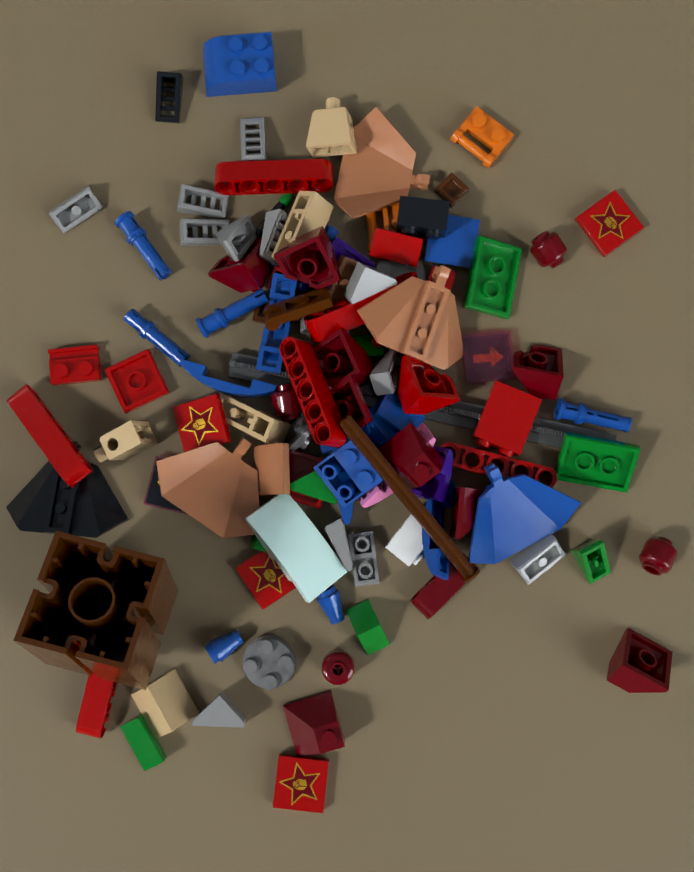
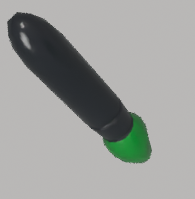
(283, 202)

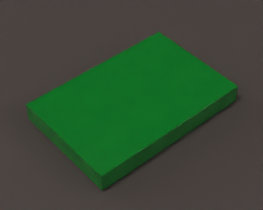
(492, 277)
(596, 462)

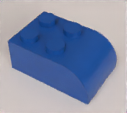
(239, 64)

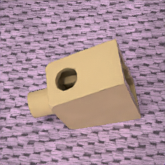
(331, 131)
(126, 441)

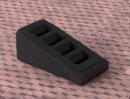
(168, 77)

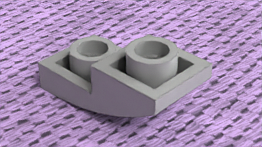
(364, 559)

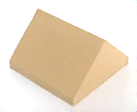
(165, 704)

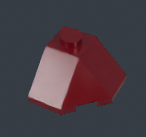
(310, 260)
(245, 274)
(540, 370)

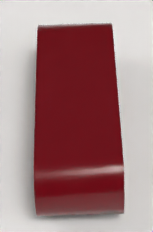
(437, 592)

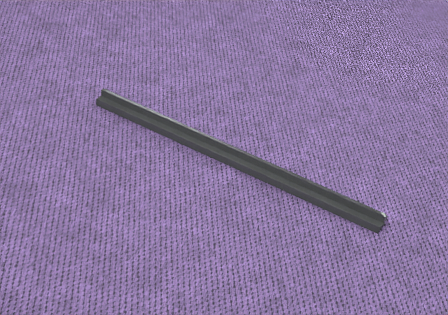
(456, 414)

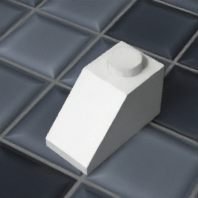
(407, 542)

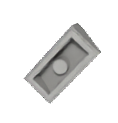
(75, 209)
(537, 558)

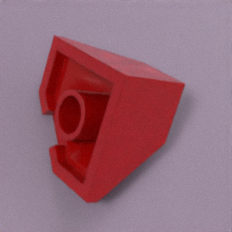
(423, 388)

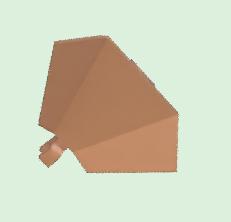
(378, 170)
(418, 320)
(212, 487)

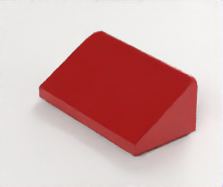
(396, 247)

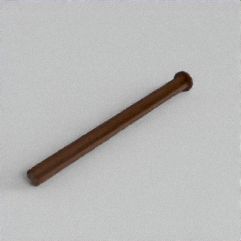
(408, 498)

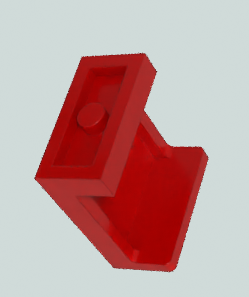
(506, 419)

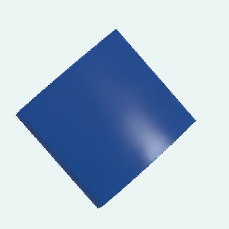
(457, 244)

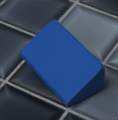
(390, 411)

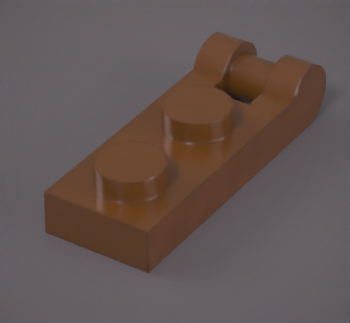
(296, 308)

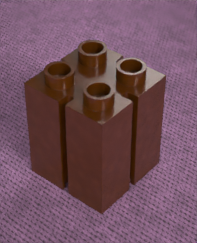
(99, 610)

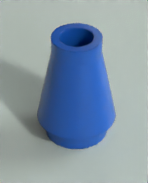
(331, 604)
(223, 646)

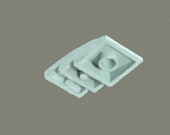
(296, 546)

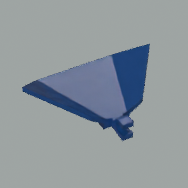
(515, 515)

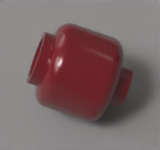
(548, 249)
(286, 402)
(658, 556)
(341, 658)

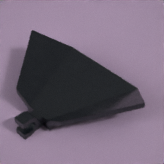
(52, 505)

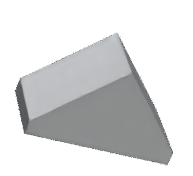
(237, 237)
(367, 282)
(221, 713)

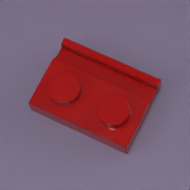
(74, 365)

